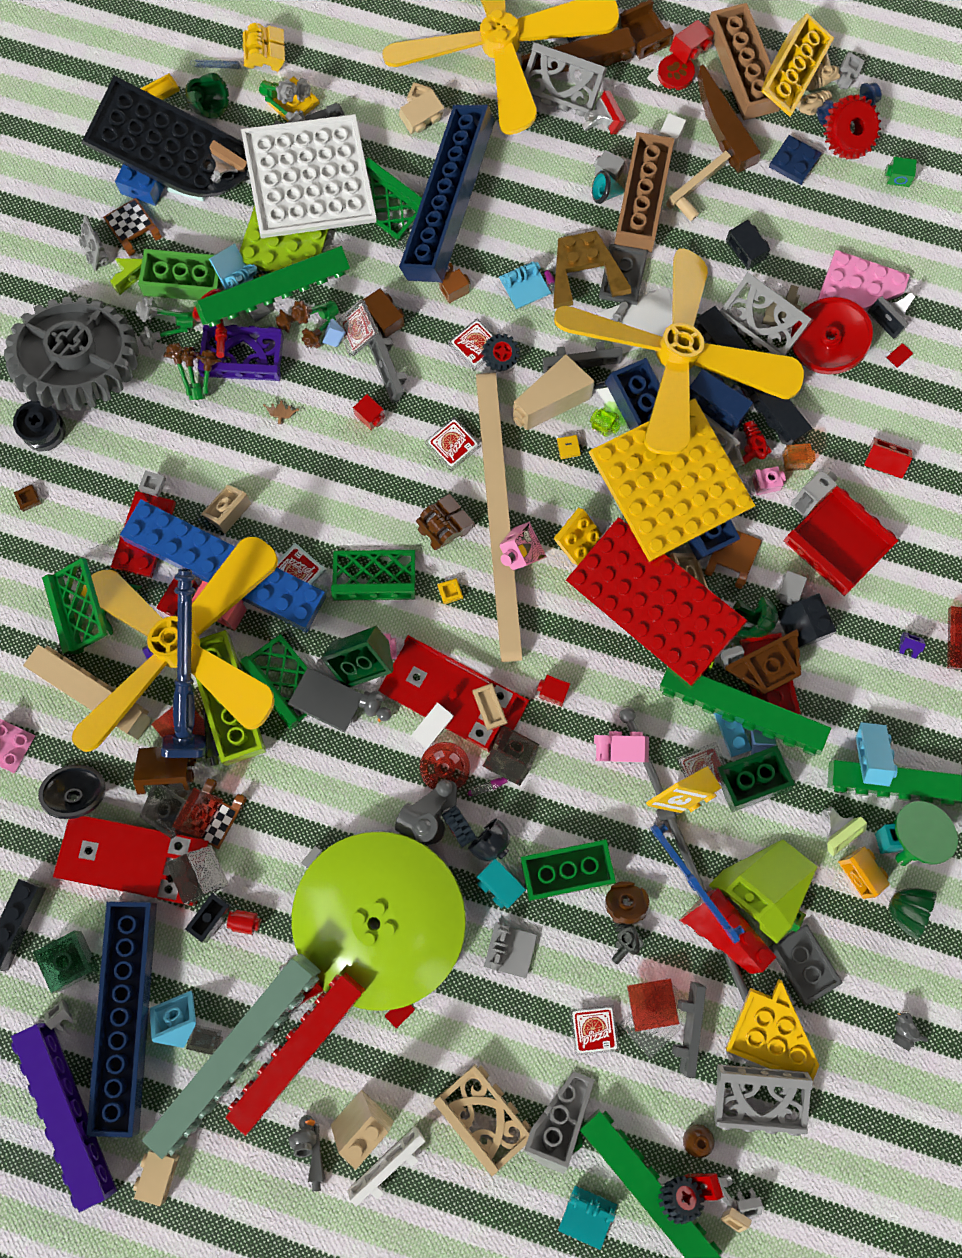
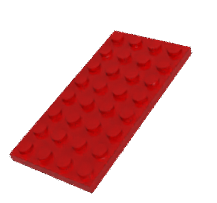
(656, 603)

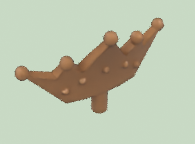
(280, 411)

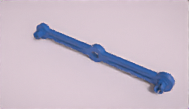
(694, 884)

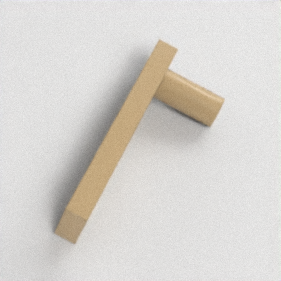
(679, 197)

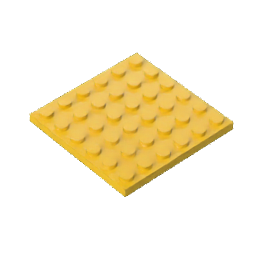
(672, 495)

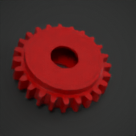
(866, 123)

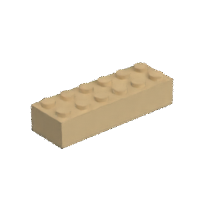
(82, 686)

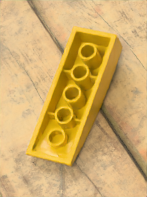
(796, 63)

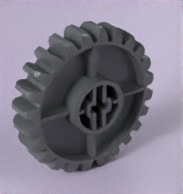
(71, 353)

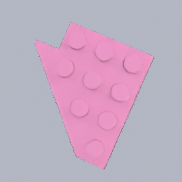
(861, 280)

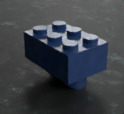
(719, 401)

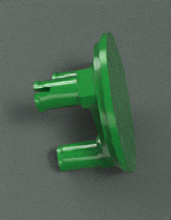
(925, 834)

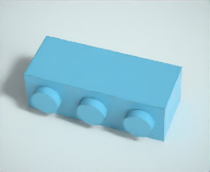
(875, 754)

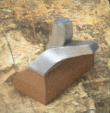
(225, 161)

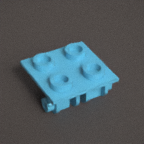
(231, 268)
(525, 284)

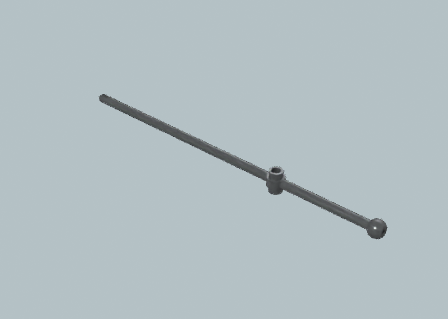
(627, 716)

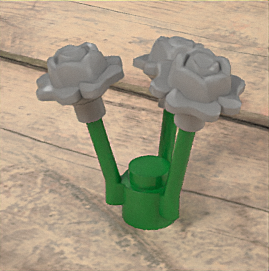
(285, 92)
(148, 309)

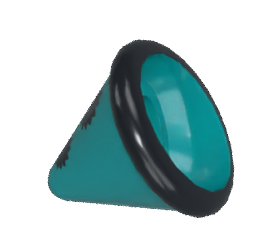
(605, 187)

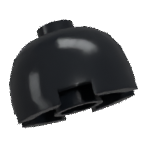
(491, 842)

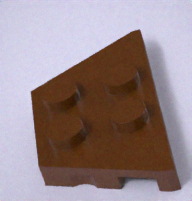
(770, 665)

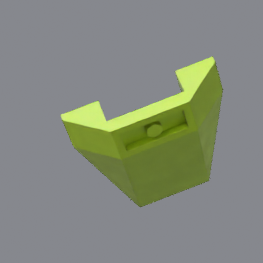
(769, 886)

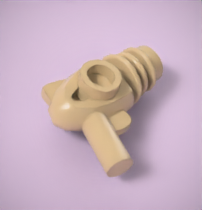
(824, 75)
(813, 101)

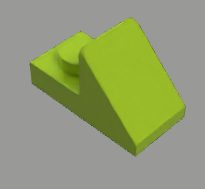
(128, 276)

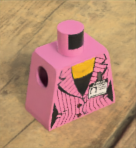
(521, 547)

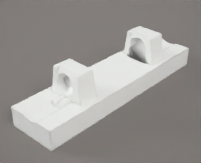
(372, 1179)

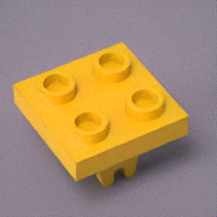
(578, 536)

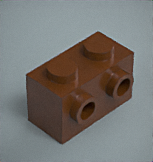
(384, 312)

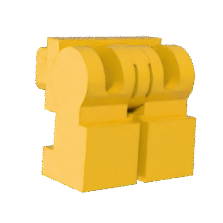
(263, 46)

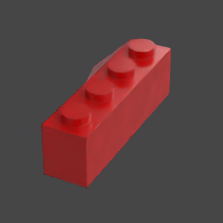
(749, 952)

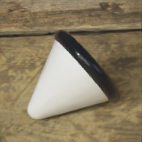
(605, 394)

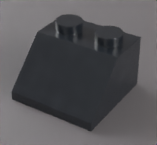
(810, 620)

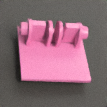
(13, 745)

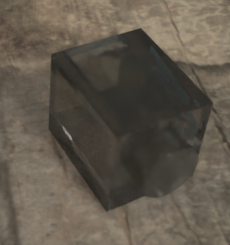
(204, 1040)

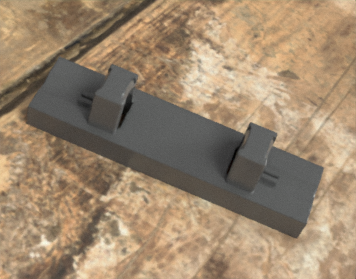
(587, 359)
(392, 381)
(689, 1050)

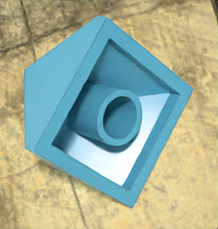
(173, 1020)

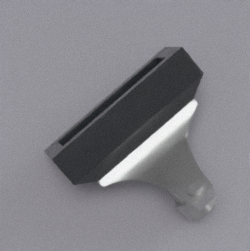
(891, 315)

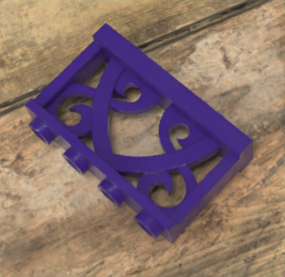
(248, 371)

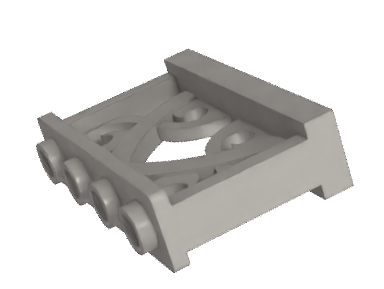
(587, 68)
(760, 289)
(766, 1121)

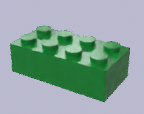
(567, 870)

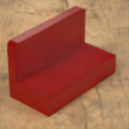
(888, 458)
(169, 601)

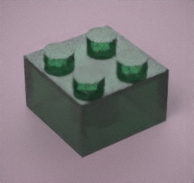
(66, 961)

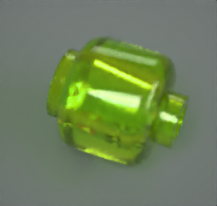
(605, 422)

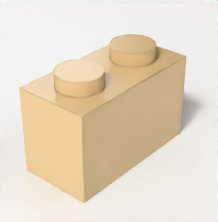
(421, 112)
(155, 1178)

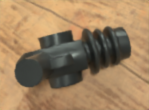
(628, 942)

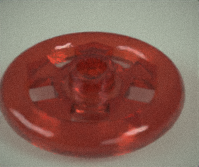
(448, 749)

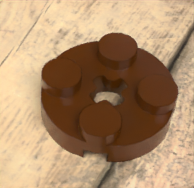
(622, 913)

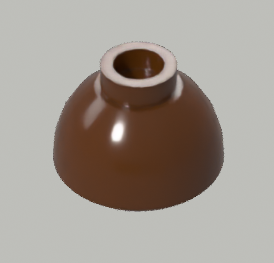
(698, 1141)

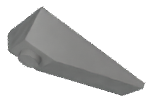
(558, 1127)

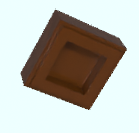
(27, 498)

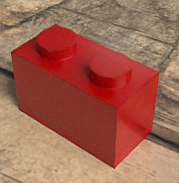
(691, 42)

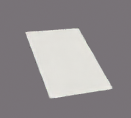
(650, 314)

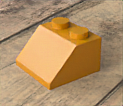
(865, 873)

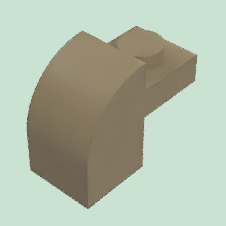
(791, 297)

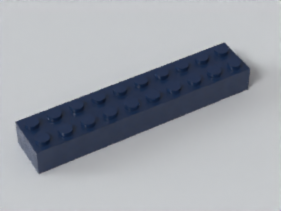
(447, 193)
(635, 394)
(122, 1020)

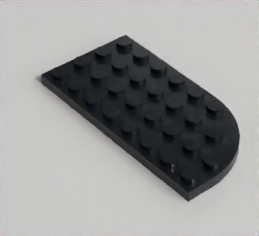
(160, 141)

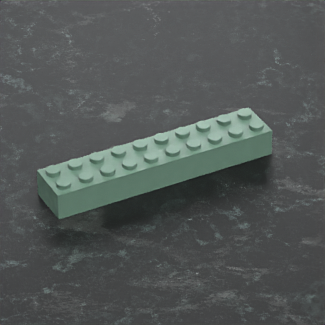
(230, 1058)

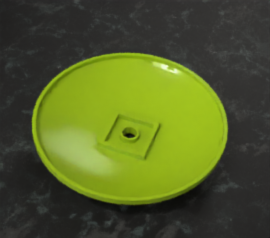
(411, 897)

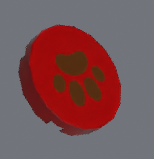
(675, 73)

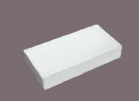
(432, 725)

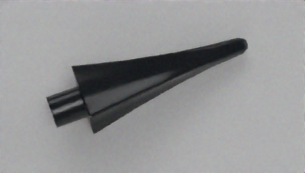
(211, 749)

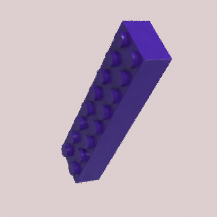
(63, 1116)

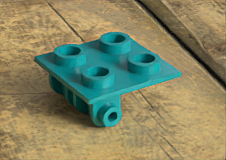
(587, 1217)

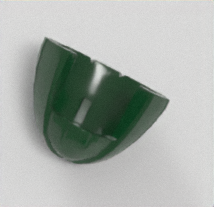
(207, 95)
(760, 620)
(912, 909)

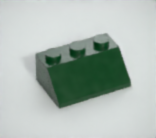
(359, 657)
(755, 778)

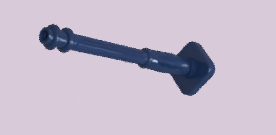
(184, 743)

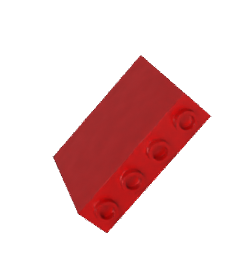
(841, 540)

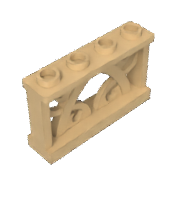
(452, 1111)

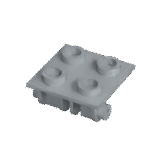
(93, 247)
(510, 950)

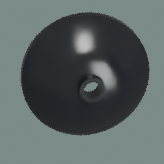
(72, 783)

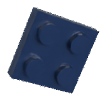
(795, 159)

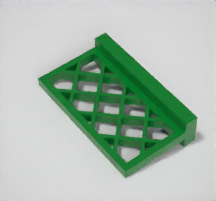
(398, 191)
(373, 590)
(64, 610)
(251, 668)

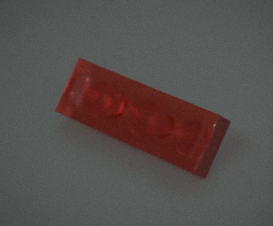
(954, 651)

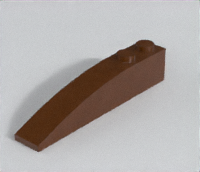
(599, 49)
(726, 125)

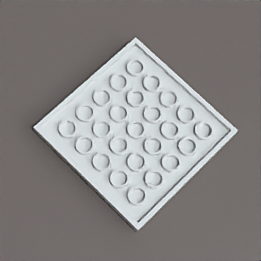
(308, 176)

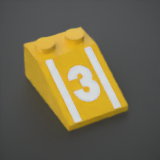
(687, 792)

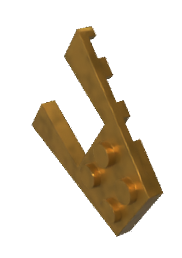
(583, 253)

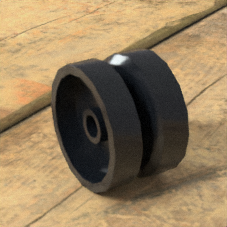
(39, 426)

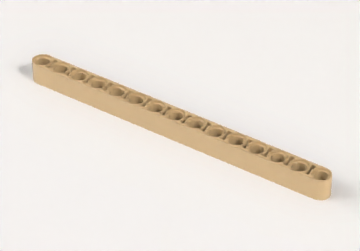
(498, 516)

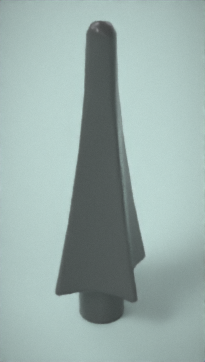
(316, 1171)

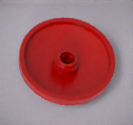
(845, 324)

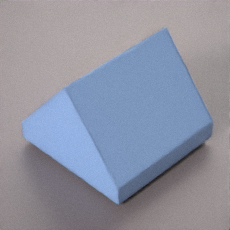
(333, 334)

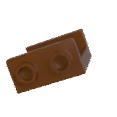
(645, 29)
(156, 770)

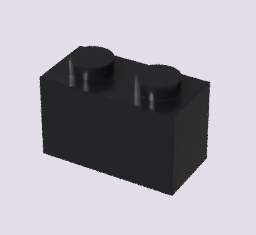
(748, 244)
(209, 918)

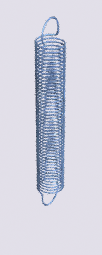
(216, 64)

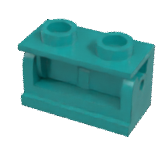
(500, 884)

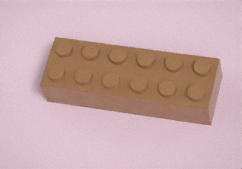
(742, 59)
(644, 191)

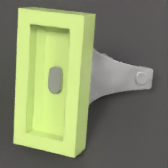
(842, 830)

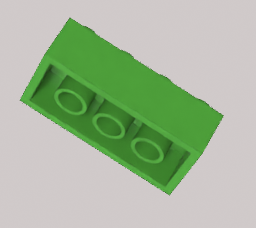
(177, 275)

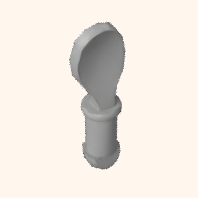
(617, 316)

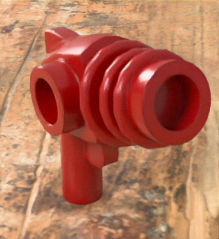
(756, 443)

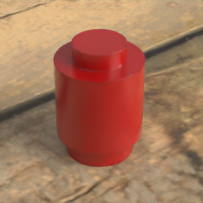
(243, 922)

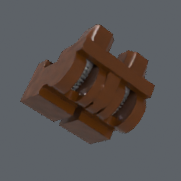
(444, 522)

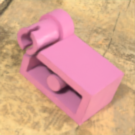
(622, 748)

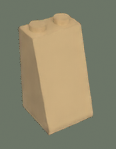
(553, 393)
(360, 1129)

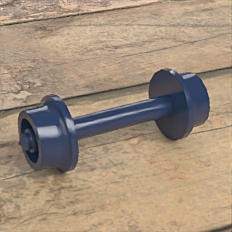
(871, 91)

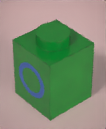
(901, 171)

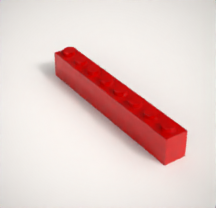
(295, 1053)

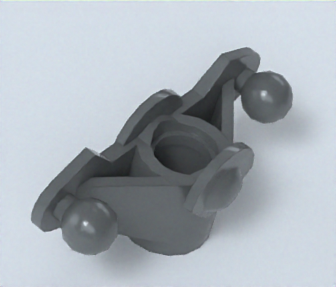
(423, 819)

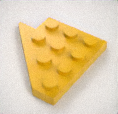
(772, 1033)

